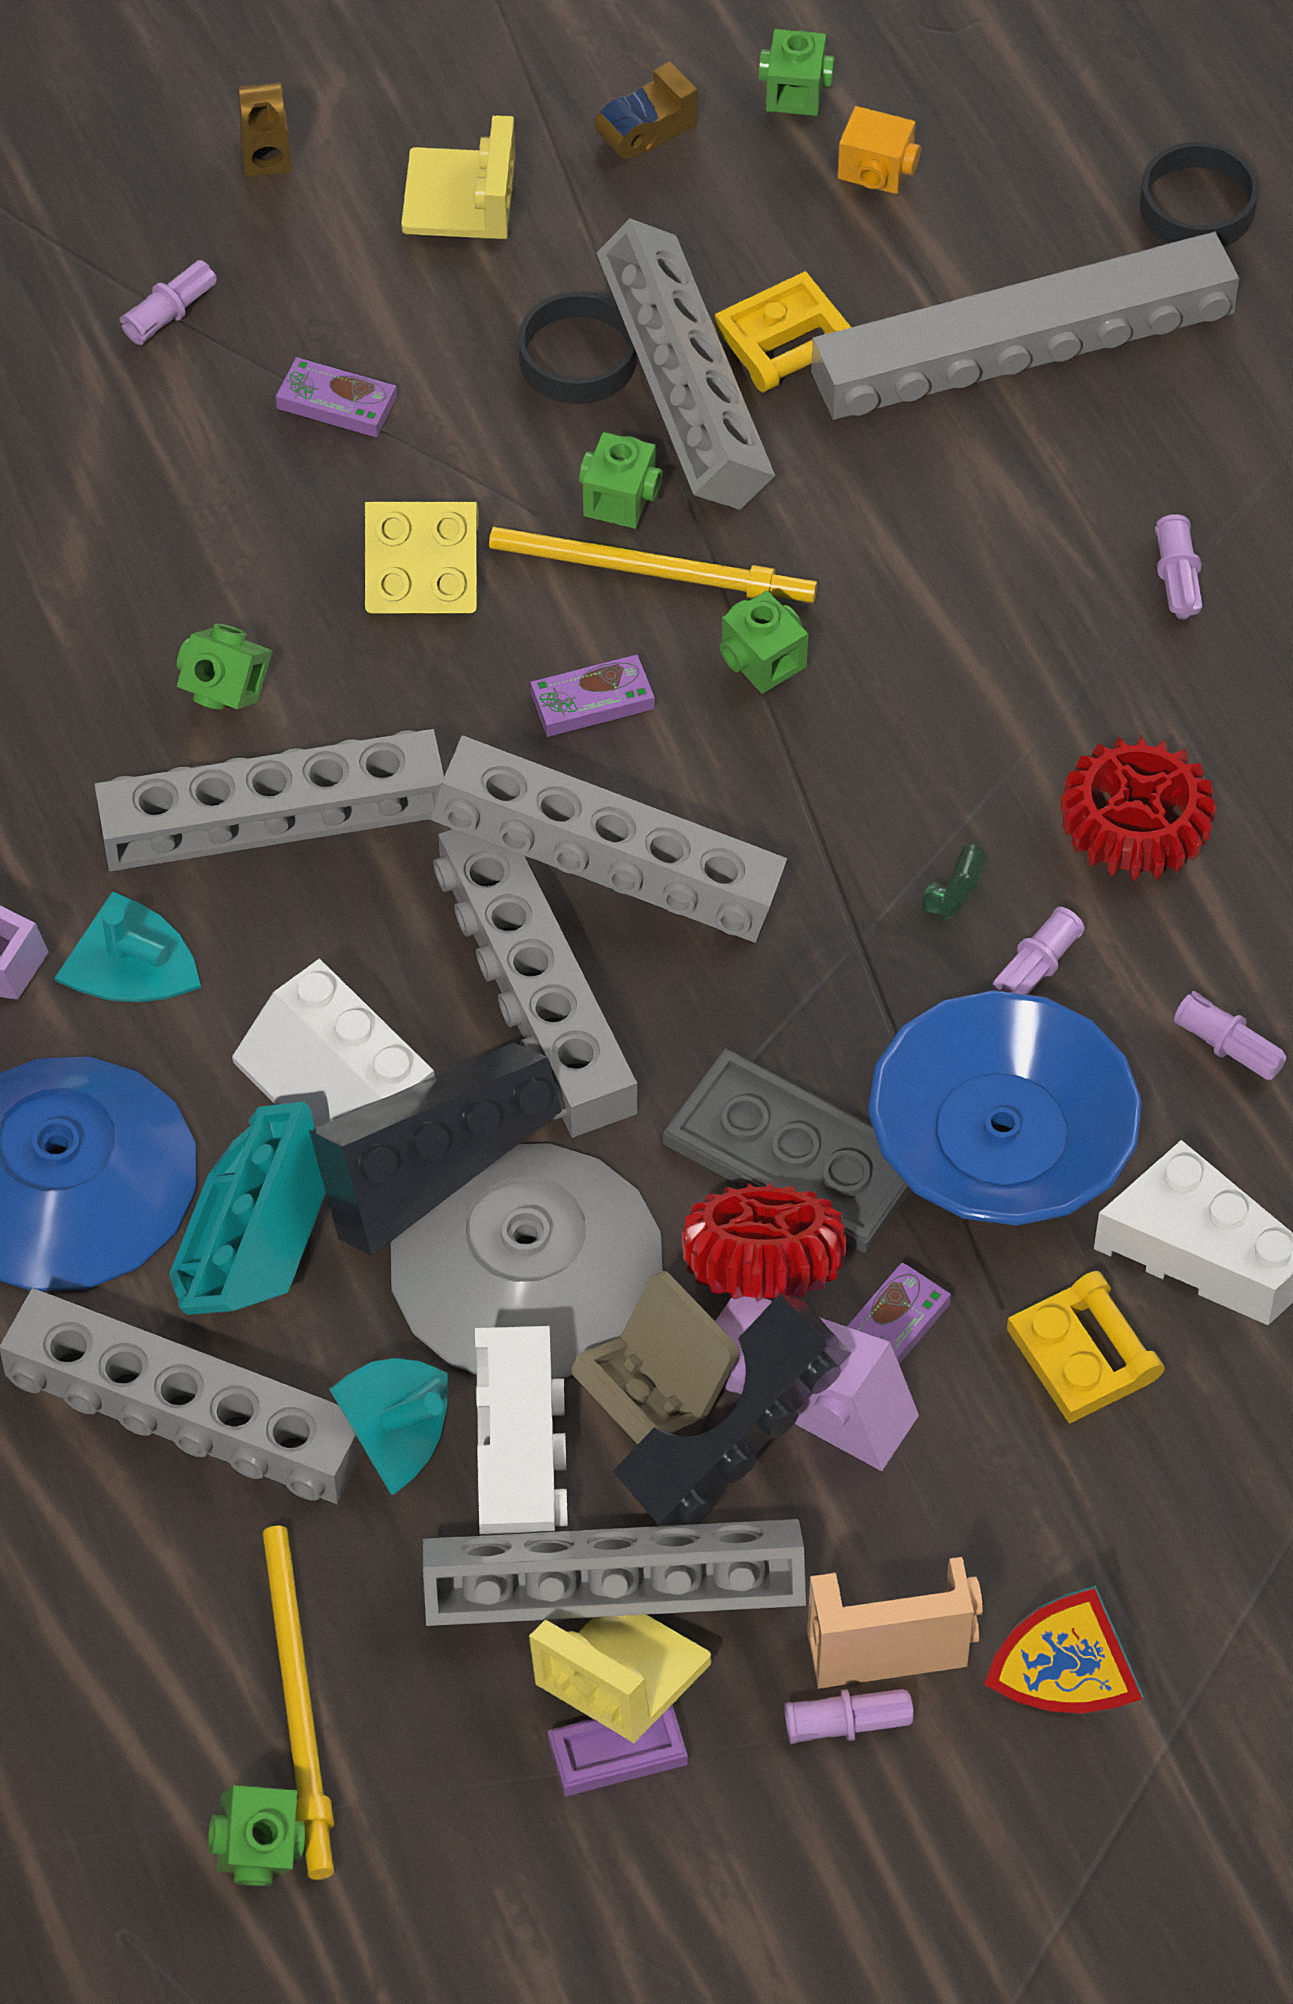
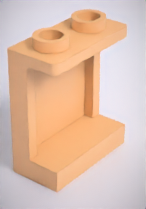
(892, 1635)

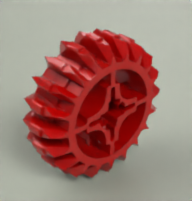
(1133, 825)
(763, 1242)

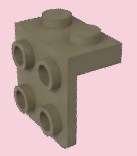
(662, 1365)

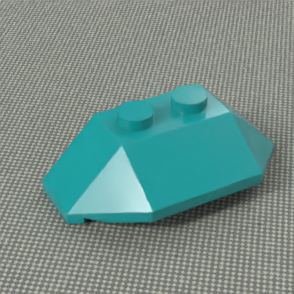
(252, 1215)

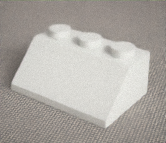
(325, 1048)

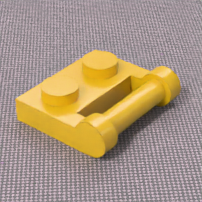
(773, 320)
(1068, 1357)

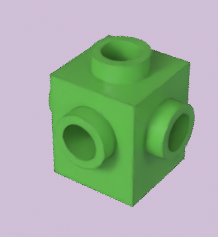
(796, 60)
(619, 479)
(764, 641)
(222, 667)
(269, 1815)

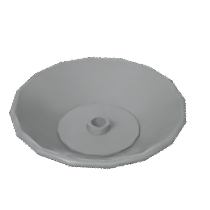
(578, 1277)

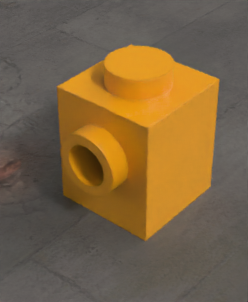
(878, 150)

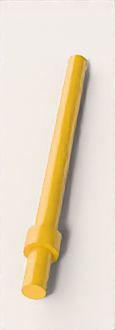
(751, 581)
(312, 1804)

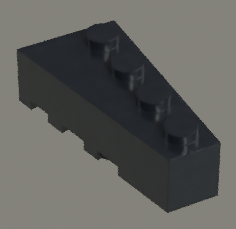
(428, 1141)

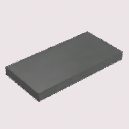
(773, 1132)

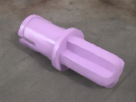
(167, 302)
(1179, 565)
(1040, 954)
(1229, 1035)
(847, 1715)

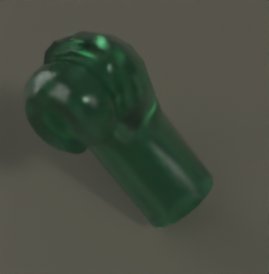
(962, 883)

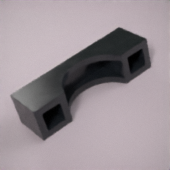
(786, 1362)

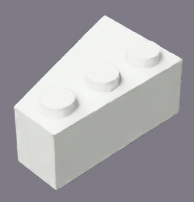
(1203, 1231)
(517, 1432)

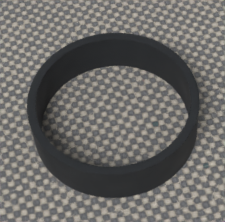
(1203, 156)
(568, 389)

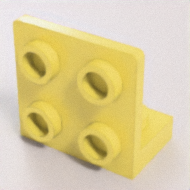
(462, 189)
(421, 557)
(617, 1669)

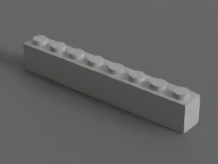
(1024, 325)

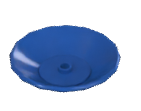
(1011, 1066)
(109, 1195)

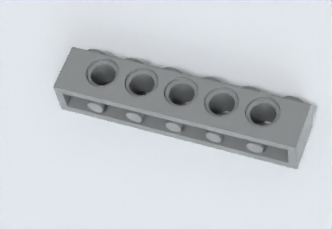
(685, 365)
(254, 820)
(608, 838)
(588, 1095)
(165, 1370)
(613, 1572)

